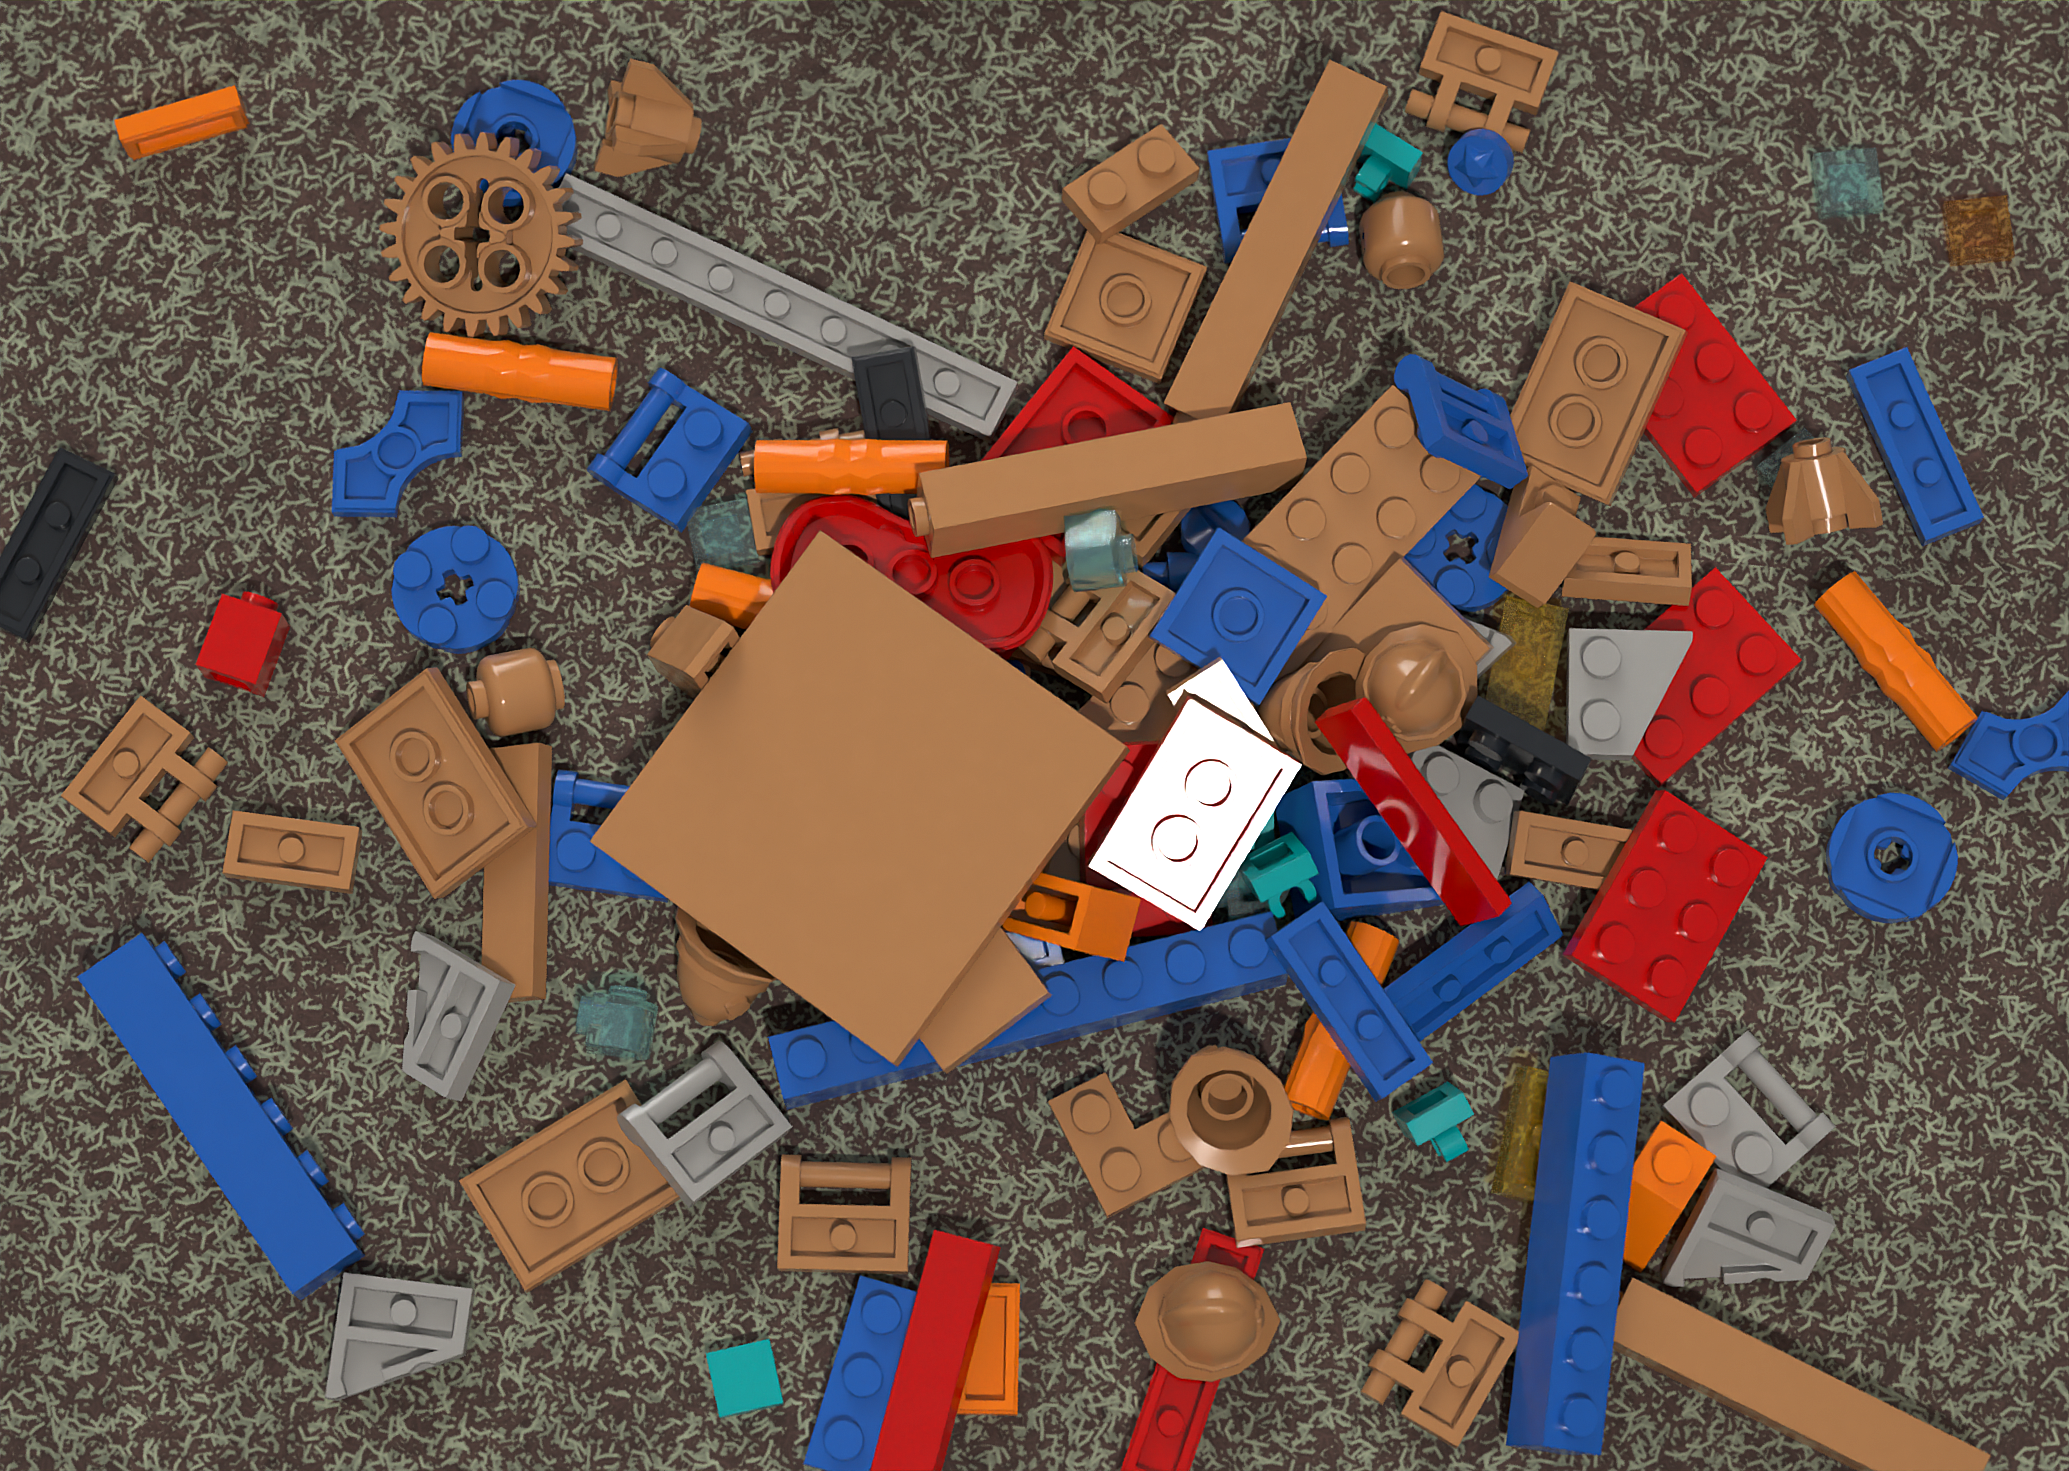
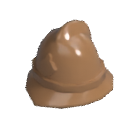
(1420, 684)
(1301, 698)
(713, 975)
(1230, 1111)
(1206, 1321)

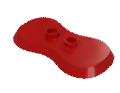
(986, 592)

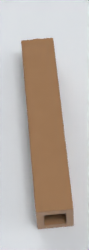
(1277, 245)
(1127, 473)
(1780, 1388)

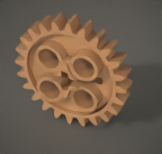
(427, 230)

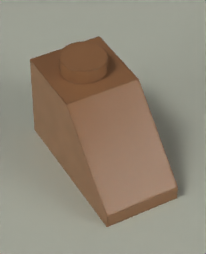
(691, 648)

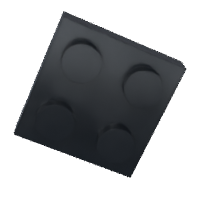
(1506, 742)

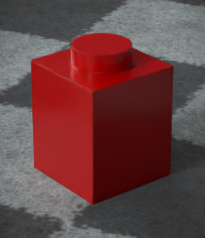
(243, 642)

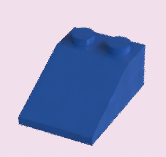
(1355, 852)

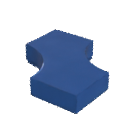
(376, 473)
(2007, 751)

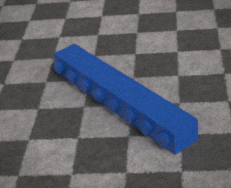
(1085, 999)

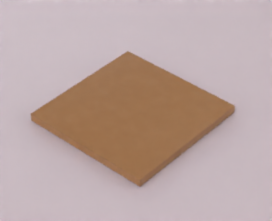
(860, 797)

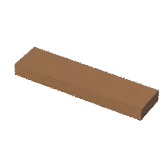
(519, 880)

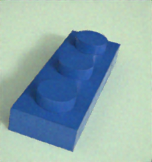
(1914, 446)
(1474, 962)
(1349, 1001)
(861, 1378)

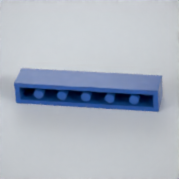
(222, 1116)
(1575, 1254)

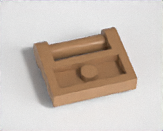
(1302, 1200)
(844, 1235)

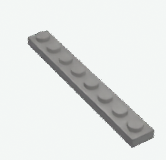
(777, 305)

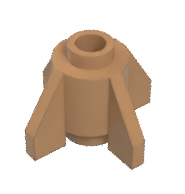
(646, 123)
(1819, 493)

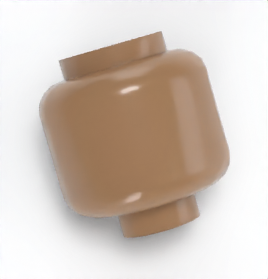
(1401, 240)
(516, 692)

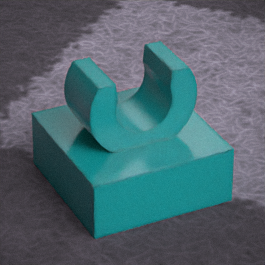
(1386, 159)
(1277, 869)
(1435, 1119)

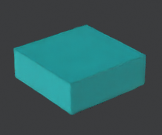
(745, 1378)

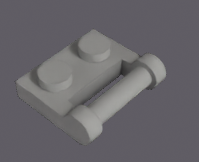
(1727, 1126)
(718, 1139)

